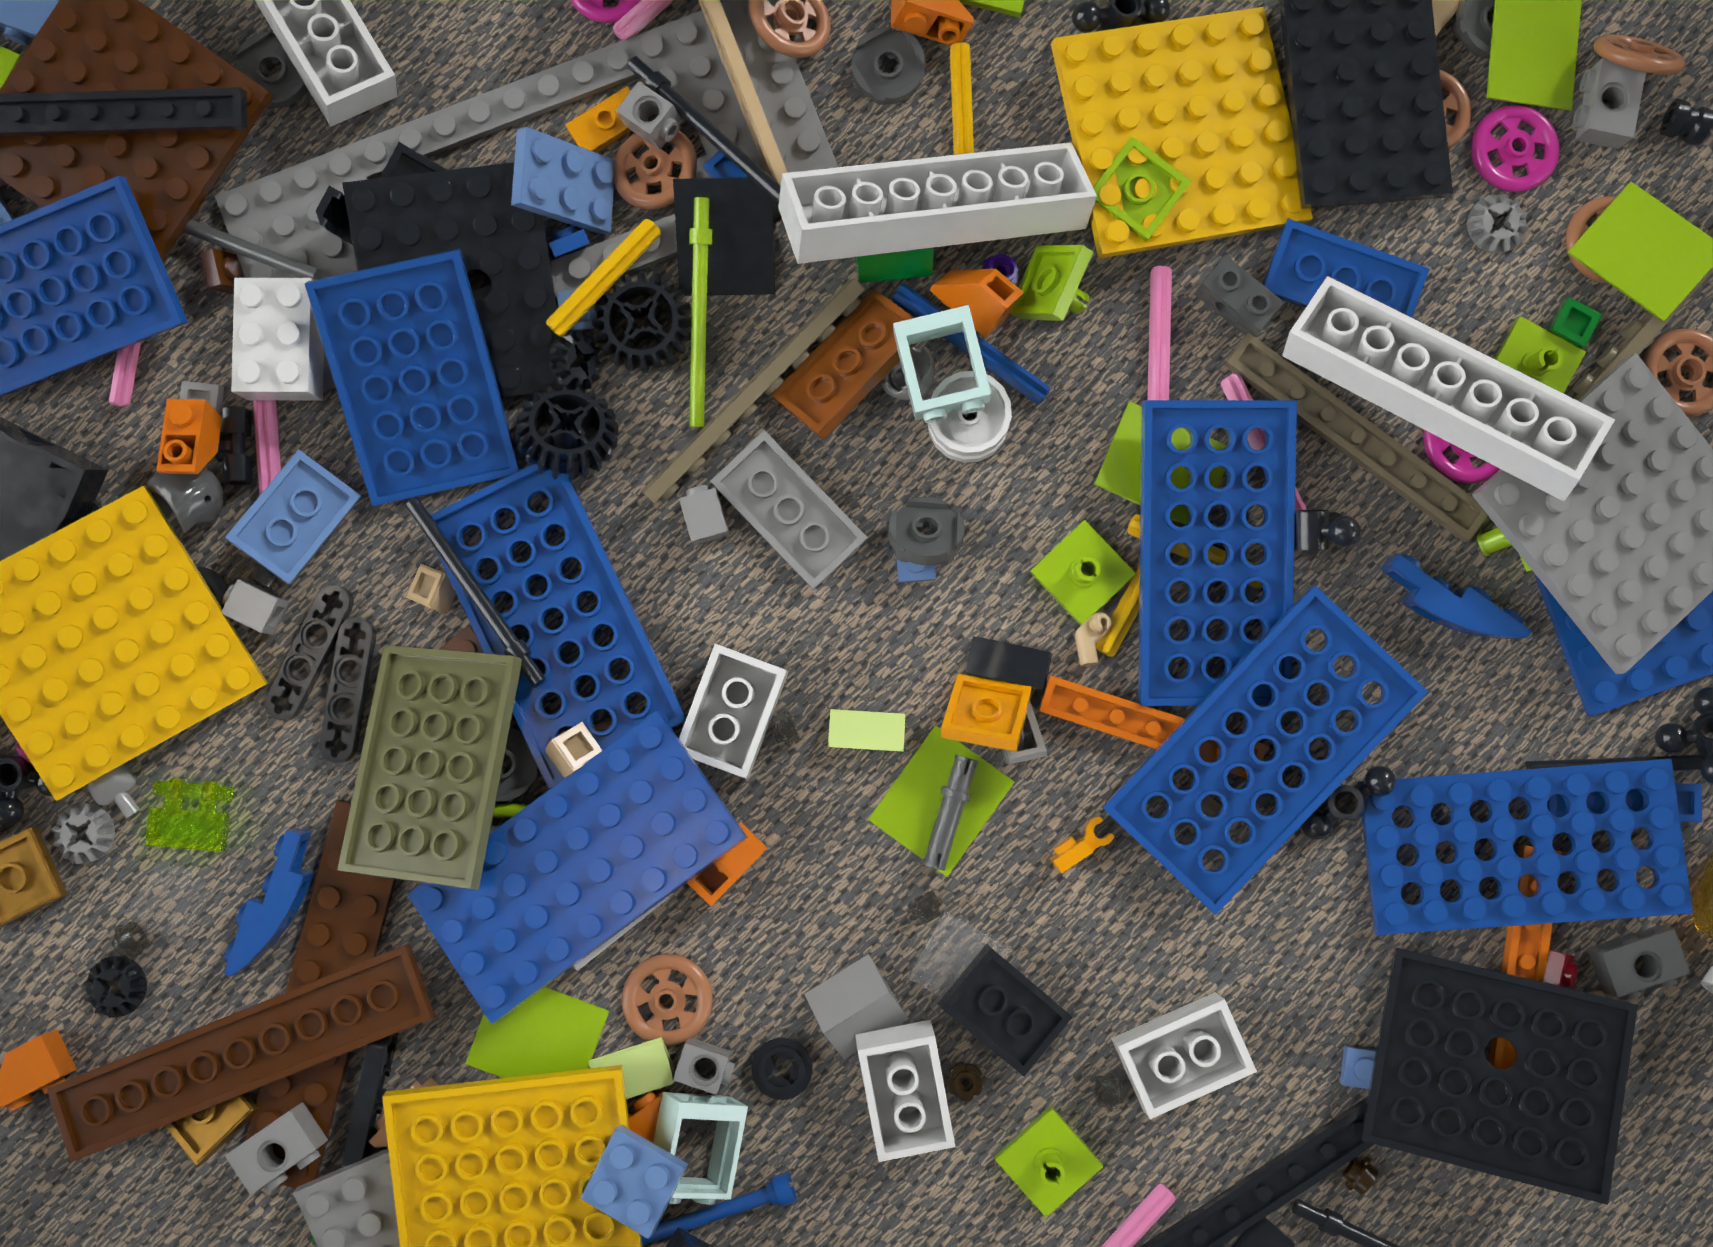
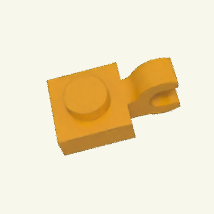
(1071, 852)

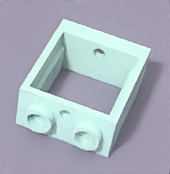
(932, 327)
(726, 1144)

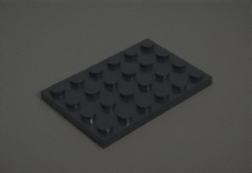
(1365, 101)

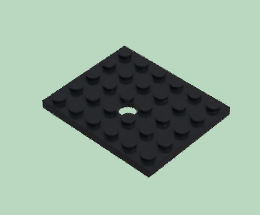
(469, 212)
(1538, 1121)

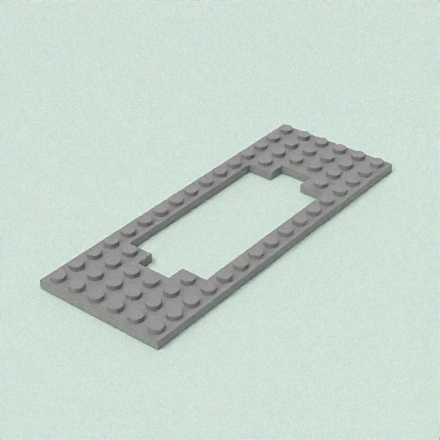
(282, 206)

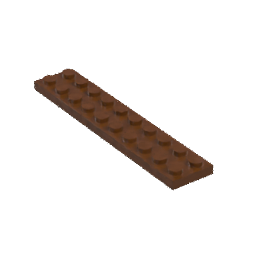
(338, 932)
(240, 1052)

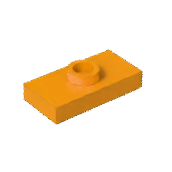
(600, 124)

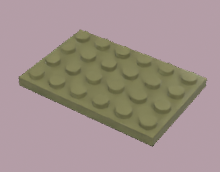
(430, 766)

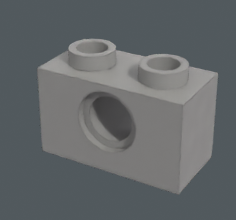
(1623, 91)
(256, 1161)

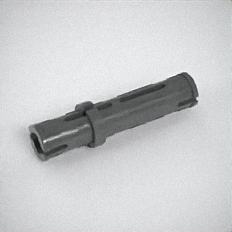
(950, 811)

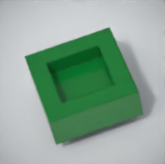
(1574, 322)

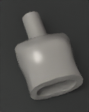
(115, 788)

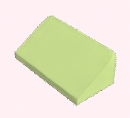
(866, 730)
(644, 1066)

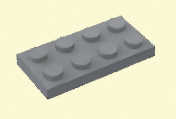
(789, 510)

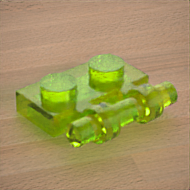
(188, 828)

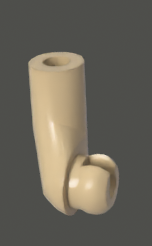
(1089, 635)

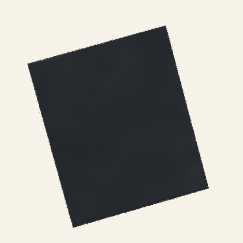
(741, 235)

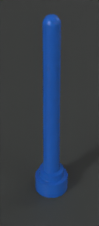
(776, 1192)

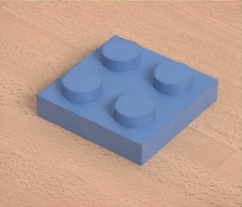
(634, 1181)

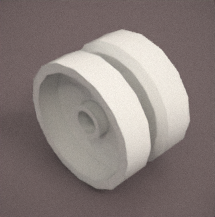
(977, 438)

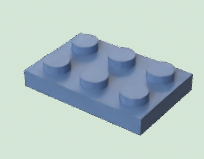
(563, 181)
(293, 517)

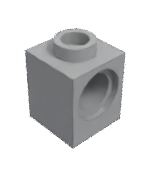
(643, 103)
(703, 514)
(254, 606)
(689, 1074)

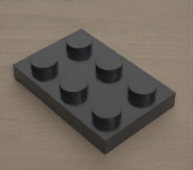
(1004, 1010)

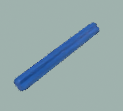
(992, 358)

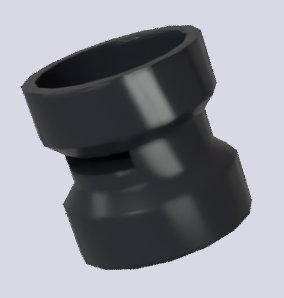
(1687, 122)

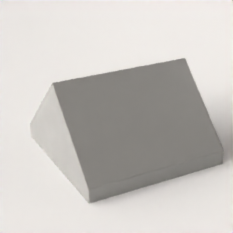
(853, 1004)

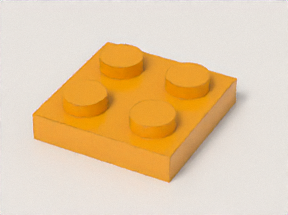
(986, 712)

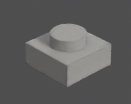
(210, 392)

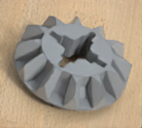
(1480, 223)
(100, 833)

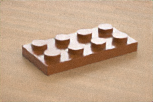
(844, 366)

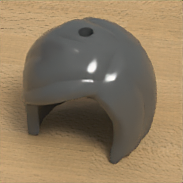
(190, 496)

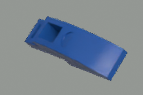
(1464, 611)
(266, 918)

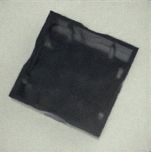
(41, 487)

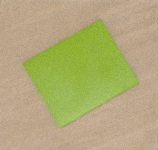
(1534, 52)
(1646, 251)
(1122, 463)
(915, 798)
(539, 1037)

